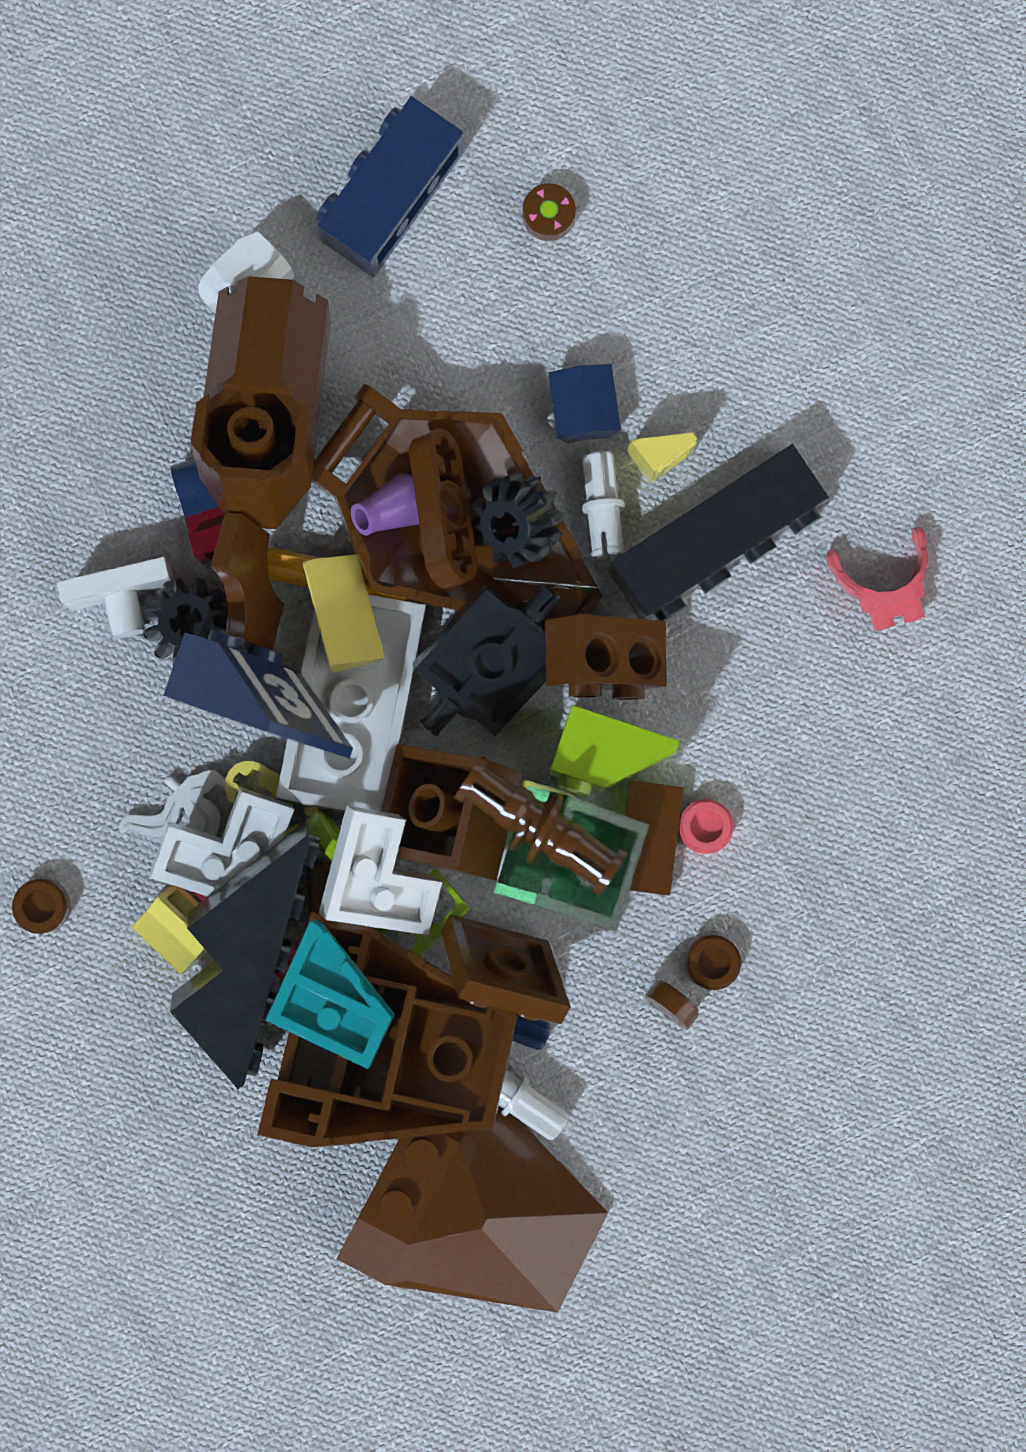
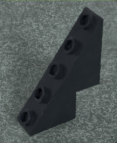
(244, 934)

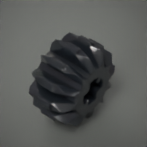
(517, 519)
(173, 615)

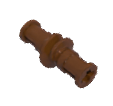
(541, 825)

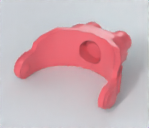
(890, 604)

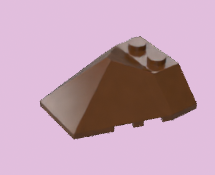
(430, 1077)
(476, 1218)

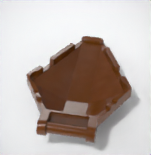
(393, 556)

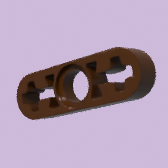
(449, 537)

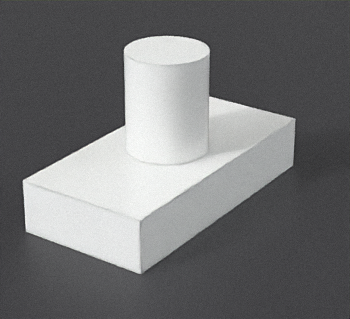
(119, 592)

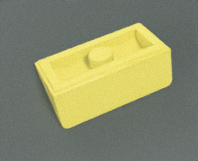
(343, 612)

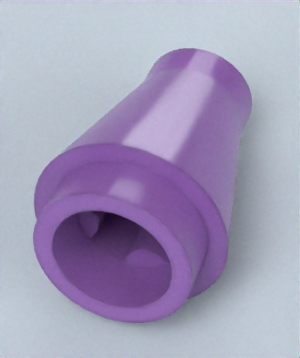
(387, 507)

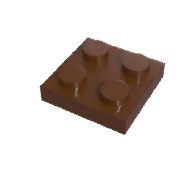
(504, 970)

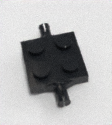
(487, 660)

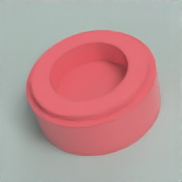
(705, 826)

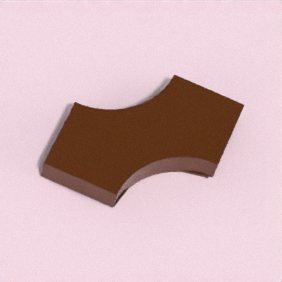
(243, 568)

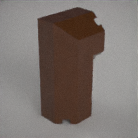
(262, 398)

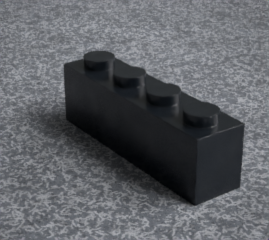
(718, 534)

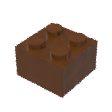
(437, 826)

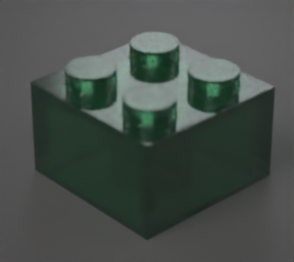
(562, 890)

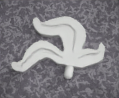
(190, 795)

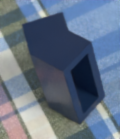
(584, 402)

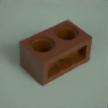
(605, 654)

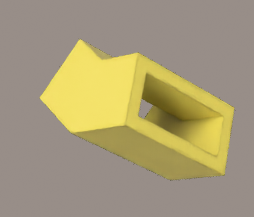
(166, 928)

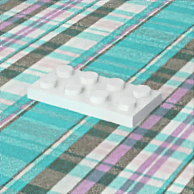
(366, 706)

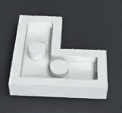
(208, 862)
(362, 879)

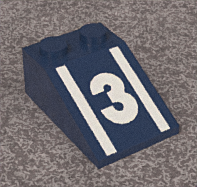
(252, 691)

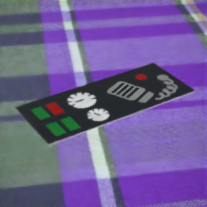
(550, 585)

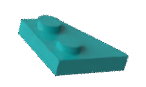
(331, 1000)

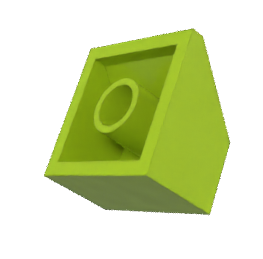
(604, 751)

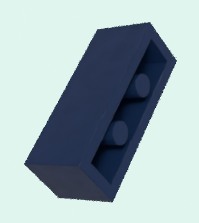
(390, 185)

